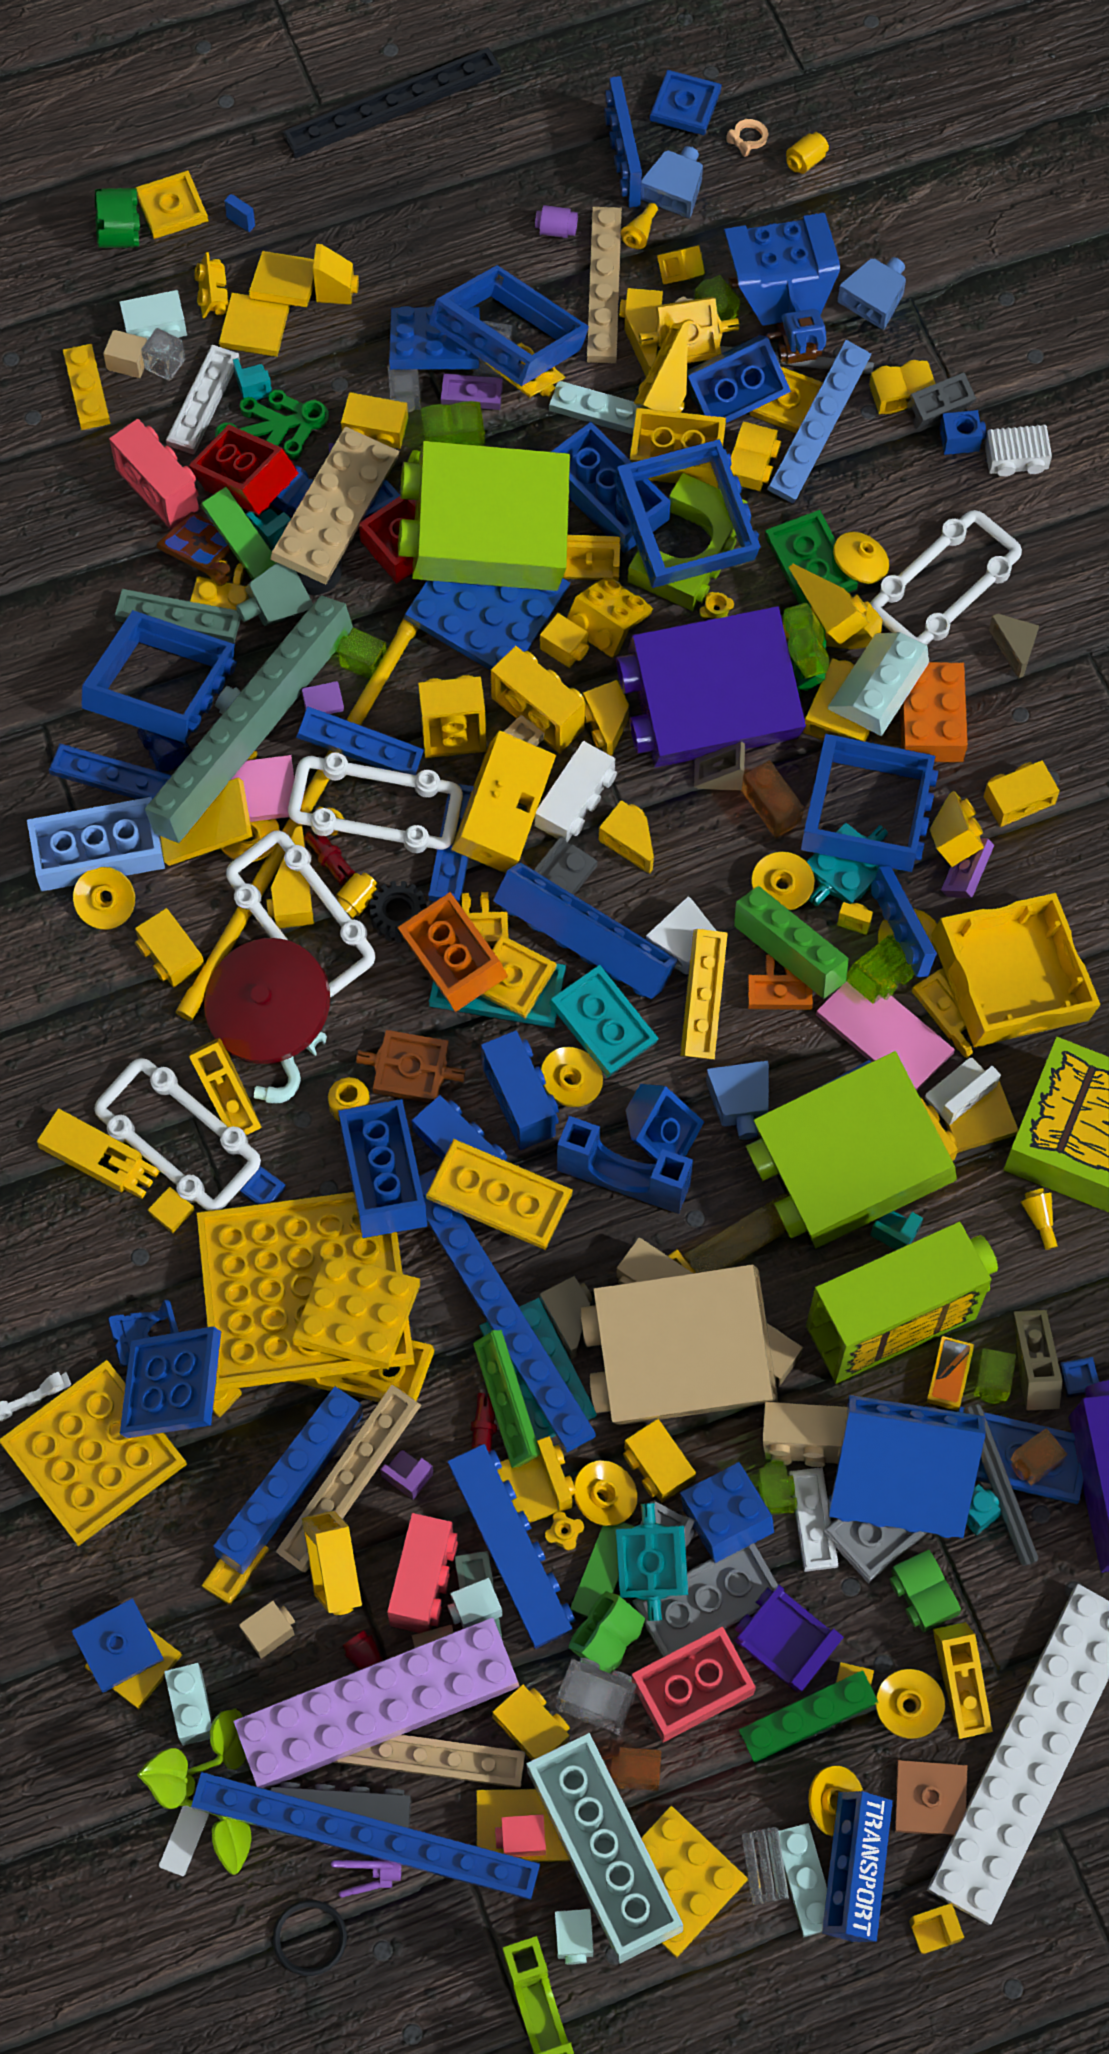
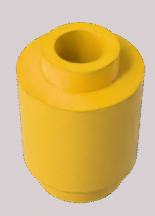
(807, 152)
(356, 894)

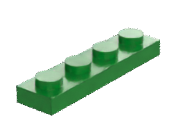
(808, 1716)

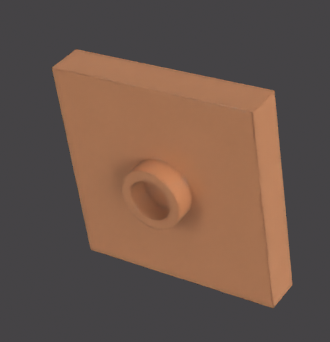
(930, 1797)

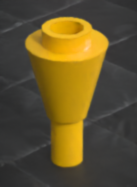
(637, 231)
(1039, 1209)

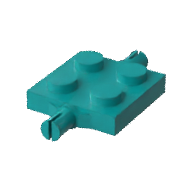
(841, 876)
(652, 1561)

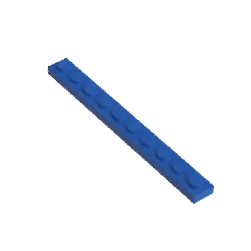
(504, 1314)
(366, 1836)

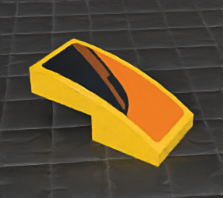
(950, 1373)

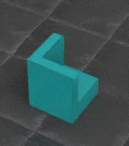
(252, 381)
(269, 526)
(896, 1229)

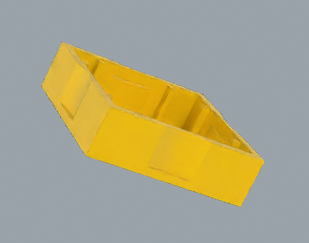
(1014, 970)

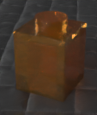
(1038, 1457)
(637, 1769)

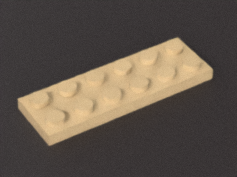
(334, 505)

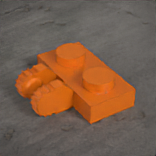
(778, 991)

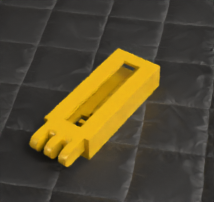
(85, 1146)

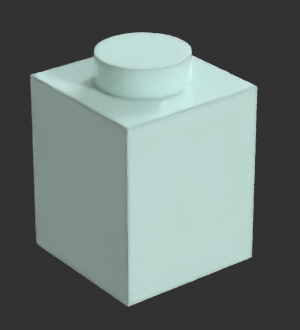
(474, 1604)
(574, 1936)

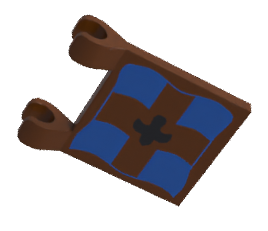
(199, 545)

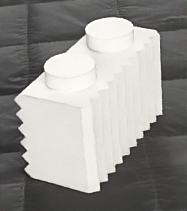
(1018, 450)

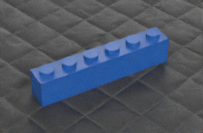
(585, 930)
(288, 1480)
(510, 1545)

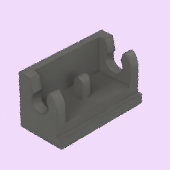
(941, 398)

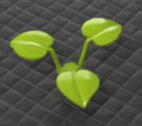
(172, 1785)

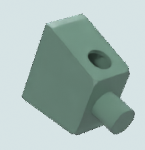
(275, 597)

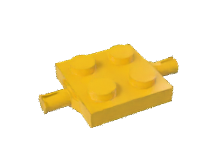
(703, 325)

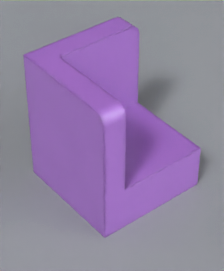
(324, 697)
(407, 1474)

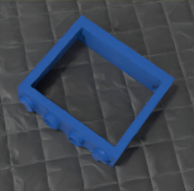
(455, 322)
(730, 489)
(170, 638)
(881, 759)

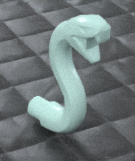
(283, 1094)

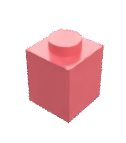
(521, 1836)

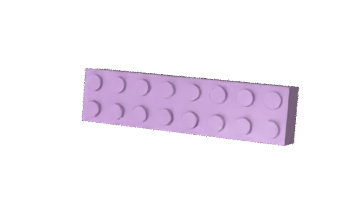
(376, 1704)

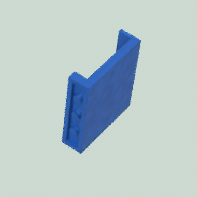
(907, 1466)

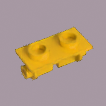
(210, 275)

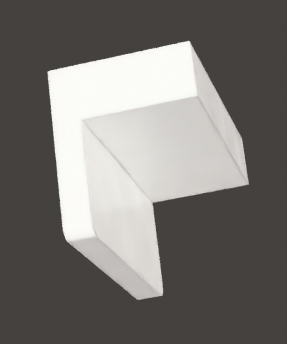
(962, 1089)

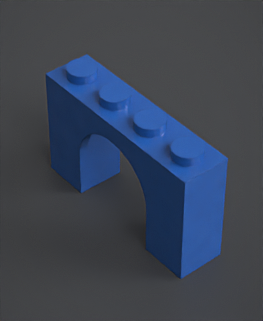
(586, 1158)

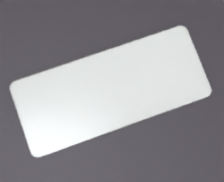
(183, 1840)

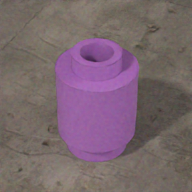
(556, 221)

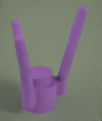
(382, 1869)

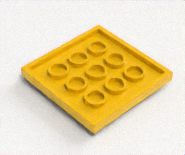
(82, 1461)

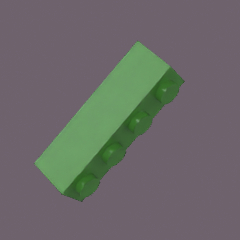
(791, 942)

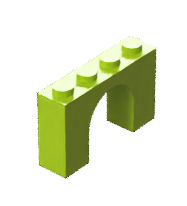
(706, 508)
(535, 1997)

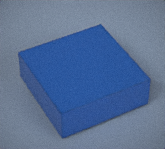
(239, 212)
(262, 1187)
(1078, 1375)

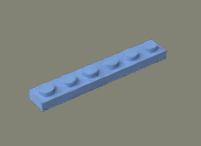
(819, 421)

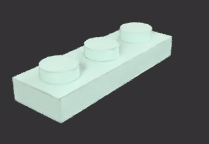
(594, 407)
(804, 1877)

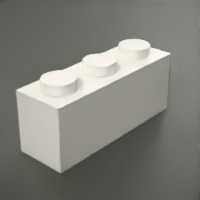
(576, 792)

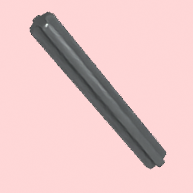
(1004, 1492)

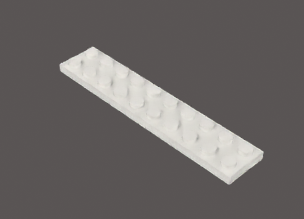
(1028, 1761)

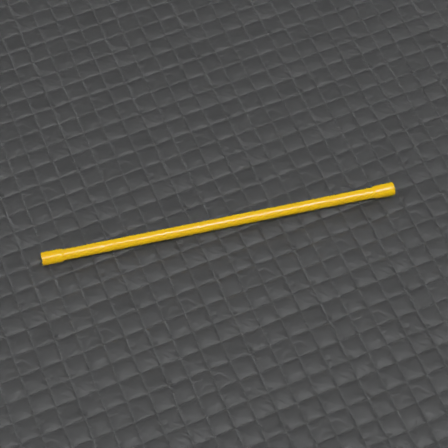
(196, 993)

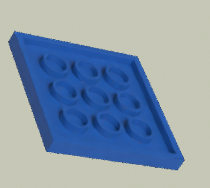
(483, 619)

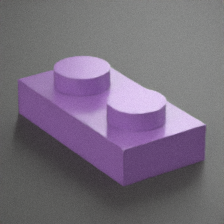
(472, 388)
(965, 876)

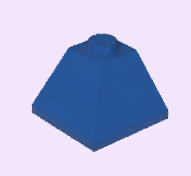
(661, 1121)

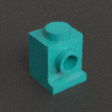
(982, 1510)

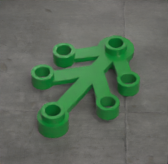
(279, 424)

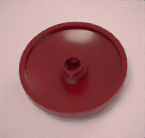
(267, 1000)

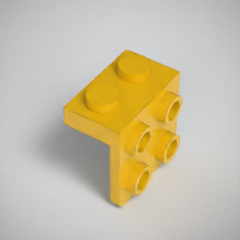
(608, 614)
(540, 1483)

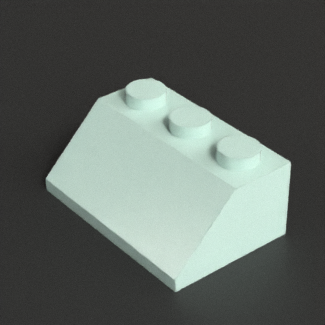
(881, 681)

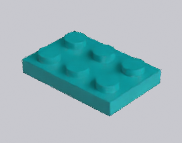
(603, 1021)

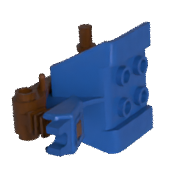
(787, 280)

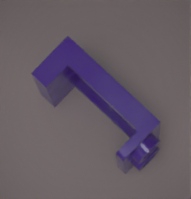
(786, 1638)

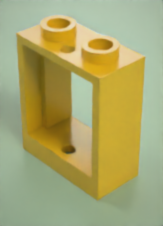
(332, 1562)

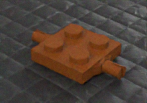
(410, 1066)

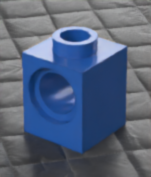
(957, 442)

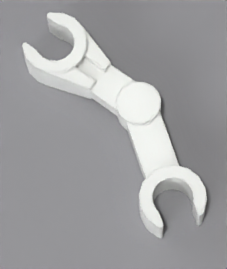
(52, 1385)

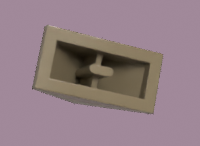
(1015, 640)
(721, 769)

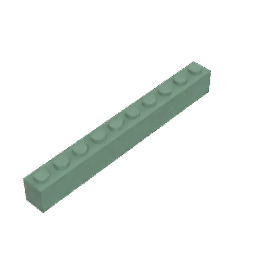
(248, 719)

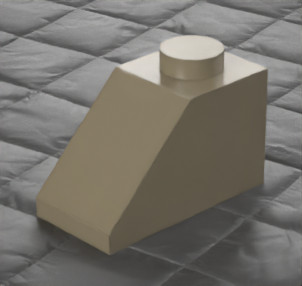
(564, 1310)

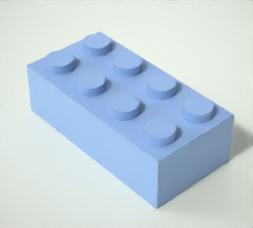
(93, 838)

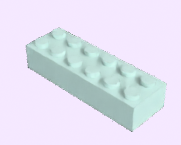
(604, 1848)

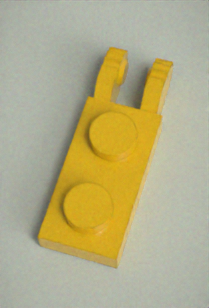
(940, 1003)

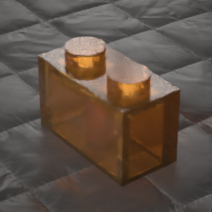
(772, 799)

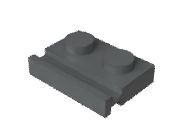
(566, 866)

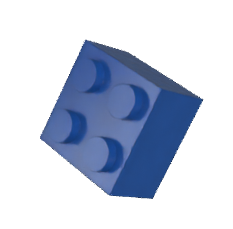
(727, 1512)

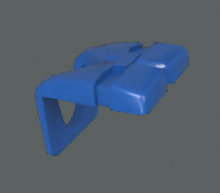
(137, 1327)

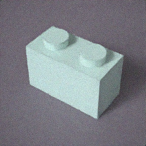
(155, 311)
(189, 1703)

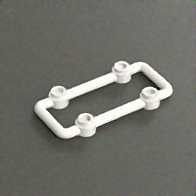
(952, 534)
(337, 767)
(299, 860)
(164, 1083)

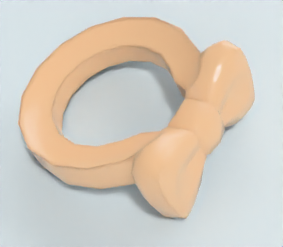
(746, 146)

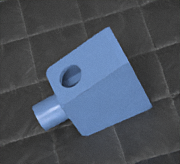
(674, 181)
(874, 290)
(740, 1095)

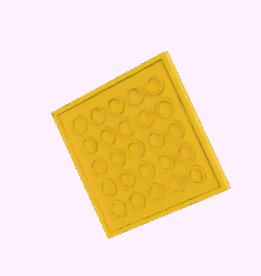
(259, 1278)

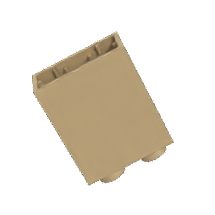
(680, 1346)

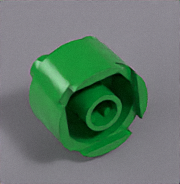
(116, 218)

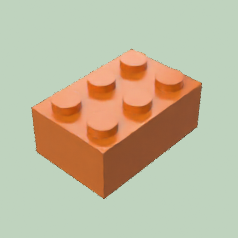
(935, 713)
(453, 951)

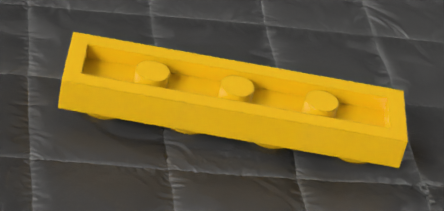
(703, 994)

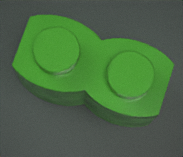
(925, 1591)
(607, 1631)

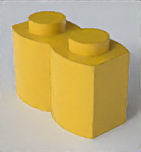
(894, 385)
(753, 455)

